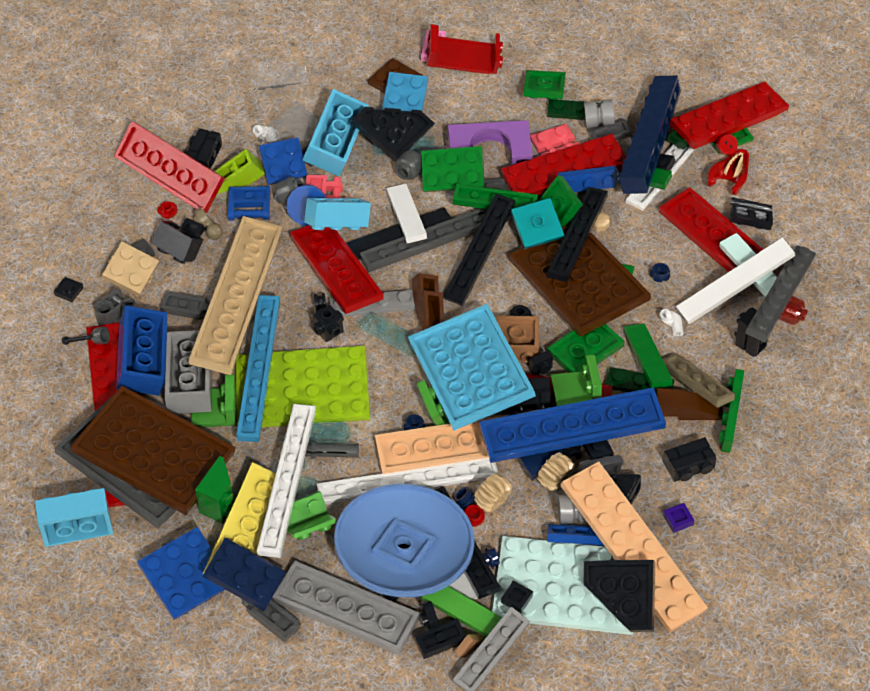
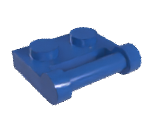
(249, 197)

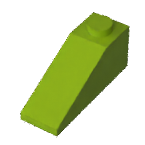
(240, 171)

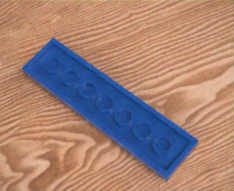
(572, 425)

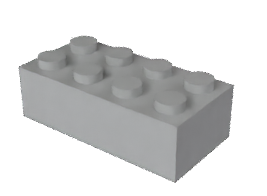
(186, 386)

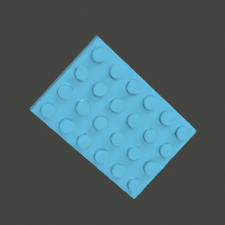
(471, 367)

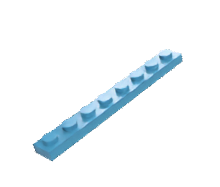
(258, 369)

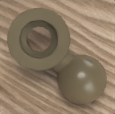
(213, 230)

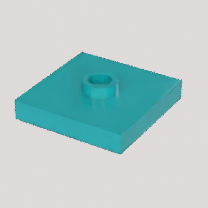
(537, 223)

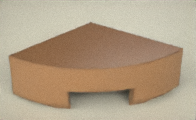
(469, 644)

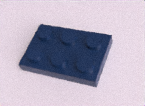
(244, 574)

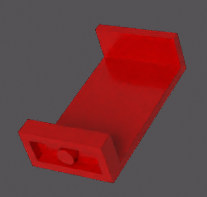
(463, 54)

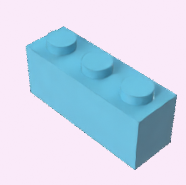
(337, 213)

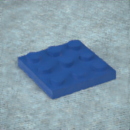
(177, 573)

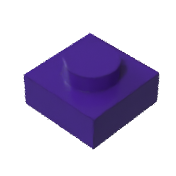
(678, 517)

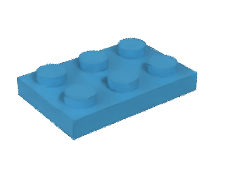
(405, 91)

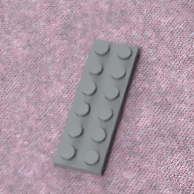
(346, 607)

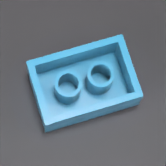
(74, 517)

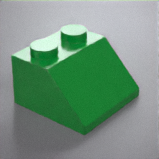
(215, 492)

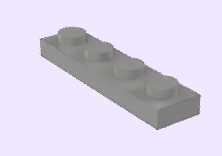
(392, 302)
(491, 651)

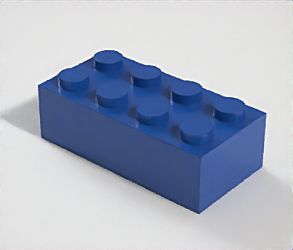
(142, 350)

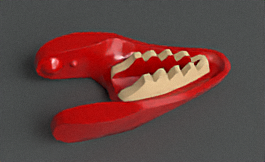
(732, 168)

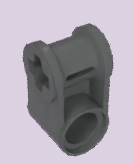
(111, 307)

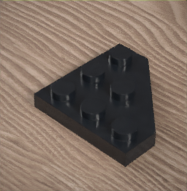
(393, 129)
(625, 590)

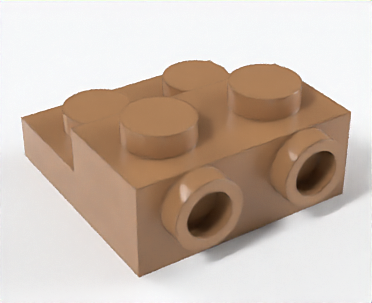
(521, 334)

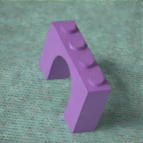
(512, 134)

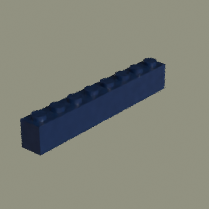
(649, 135)

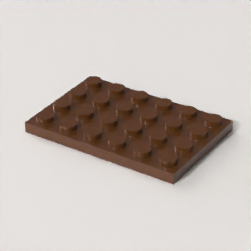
(596, 290)
(151, 449)

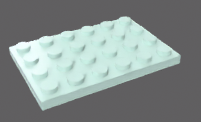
(556, 579)

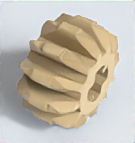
(555, 471)
(493, 492)

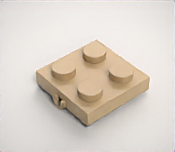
(130, 269)

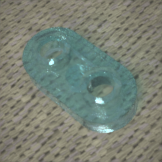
(329, 434)

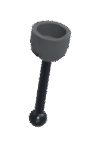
(99, 336)

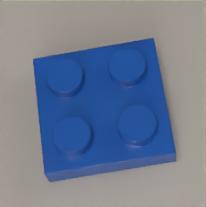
(282, 160)

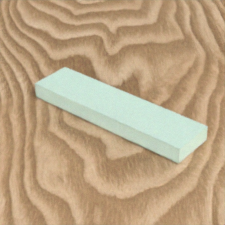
(740, 252)

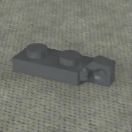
(185, 305)
(274, 619)

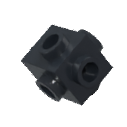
(328, 323)

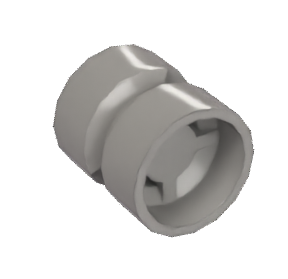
(599, 113)
(568, 511)

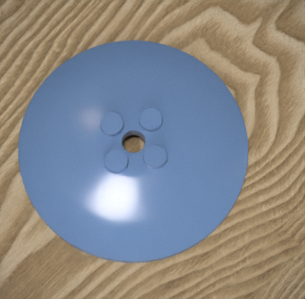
(398, 515)

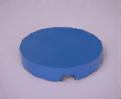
(297, 201)

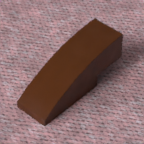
(428, 300)
(687, 405)

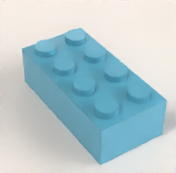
(334, 133)

